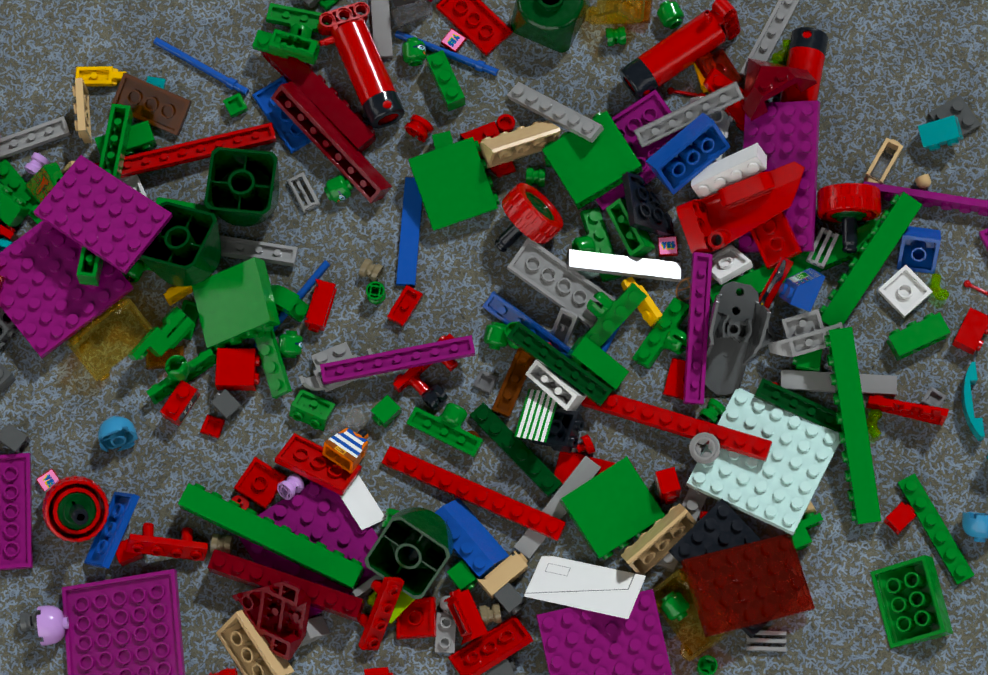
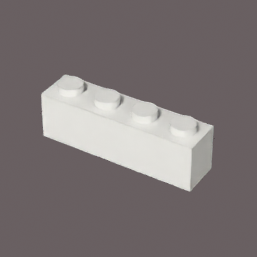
(730, 170)

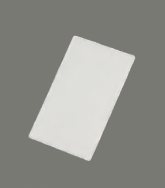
(362, 504)

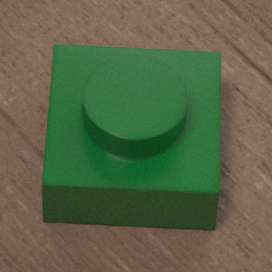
(235, 105)

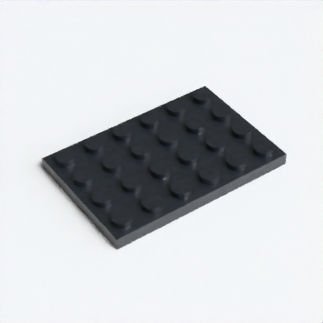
(715, 532)

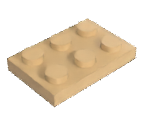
(82, 109)

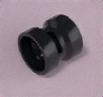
(434, 397)

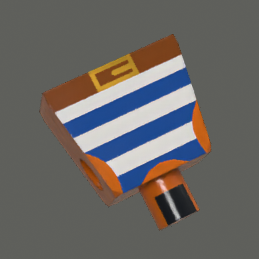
(346, 448)

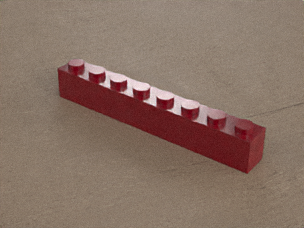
(325, 99)
(331, 142)
(260, 576)

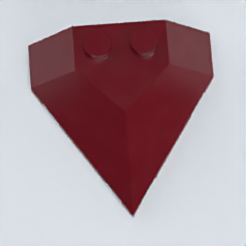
(768, 80)
(278, 614)

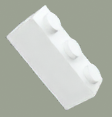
(555, 387)

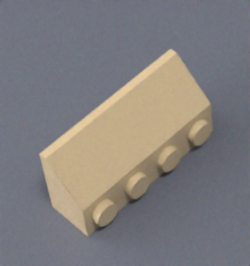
(517, 143)
(657, 542)
(250, 649)

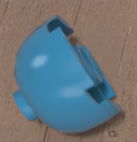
(113, 432)
(975, 525)

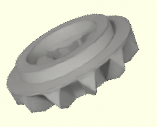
(696, 450)

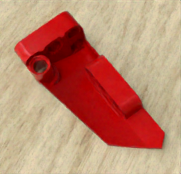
(739, 207)

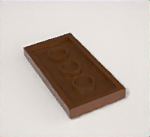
(153, 103)

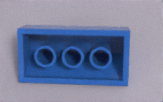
(688, 153)
(471, 539)

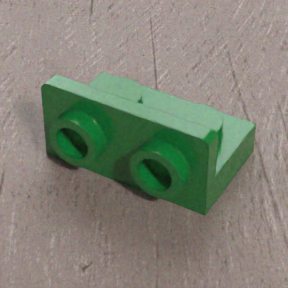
(311, 409)

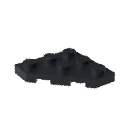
(644, 207)

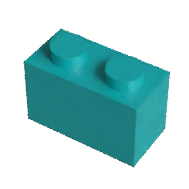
(940, 133)

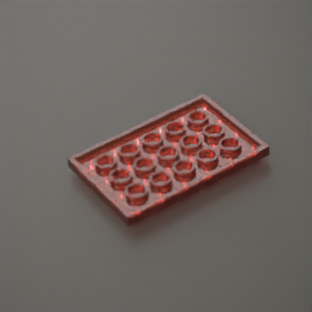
(747, 585)

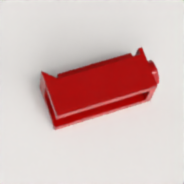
(320, 306)
(466, 615)

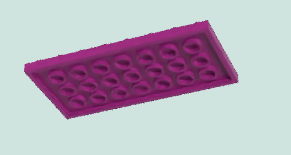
(788, 135)

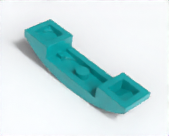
(975, 424)

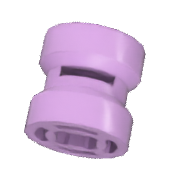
(36, 164)
(290, 486)

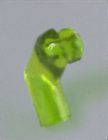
(781, 56)
(939, 293)
(872, 420)

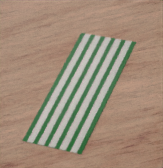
(536, 416)

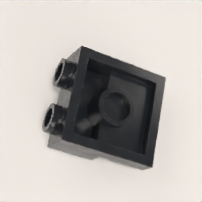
(564, 431)

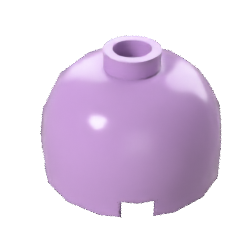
(51, 624)

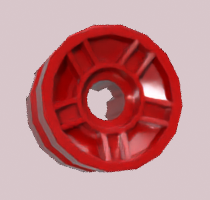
(419, 127)

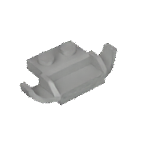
(803, 334)
(333, 354)

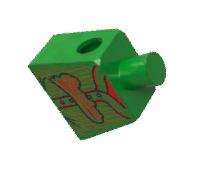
(44, 181)

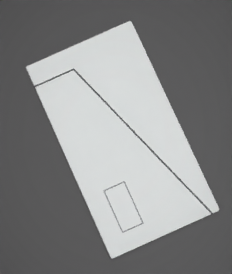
(585, 586)

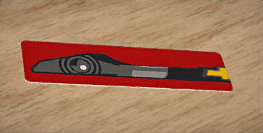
(775, 281)

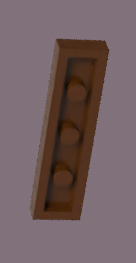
(513, 384)

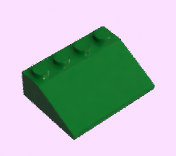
(911, 602)

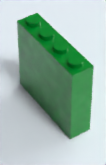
(591, 168)
(453, 184)
(236, 304)
(612, 508)

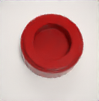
(505, 123)

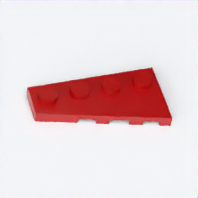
(717, 80)
(915, 411)

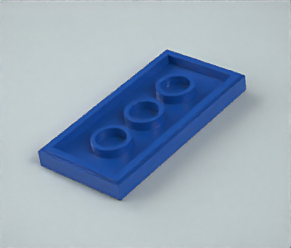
(286, 129)
(107, 541)

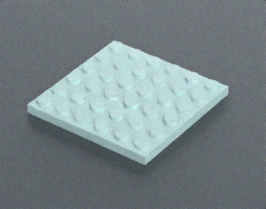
(784, 483)

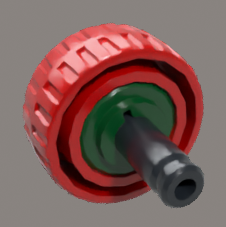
(848, 205)
(530, 215)
(75, 508)

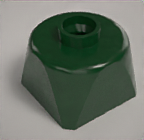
(549, 21)
(240, 169)
(186, 247)
(412, 548)

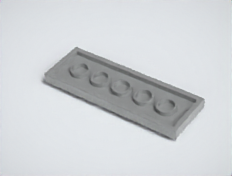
(554, 280)

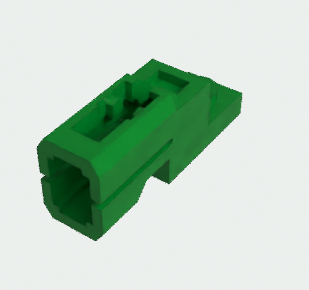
(287, 44)
(166, 337)

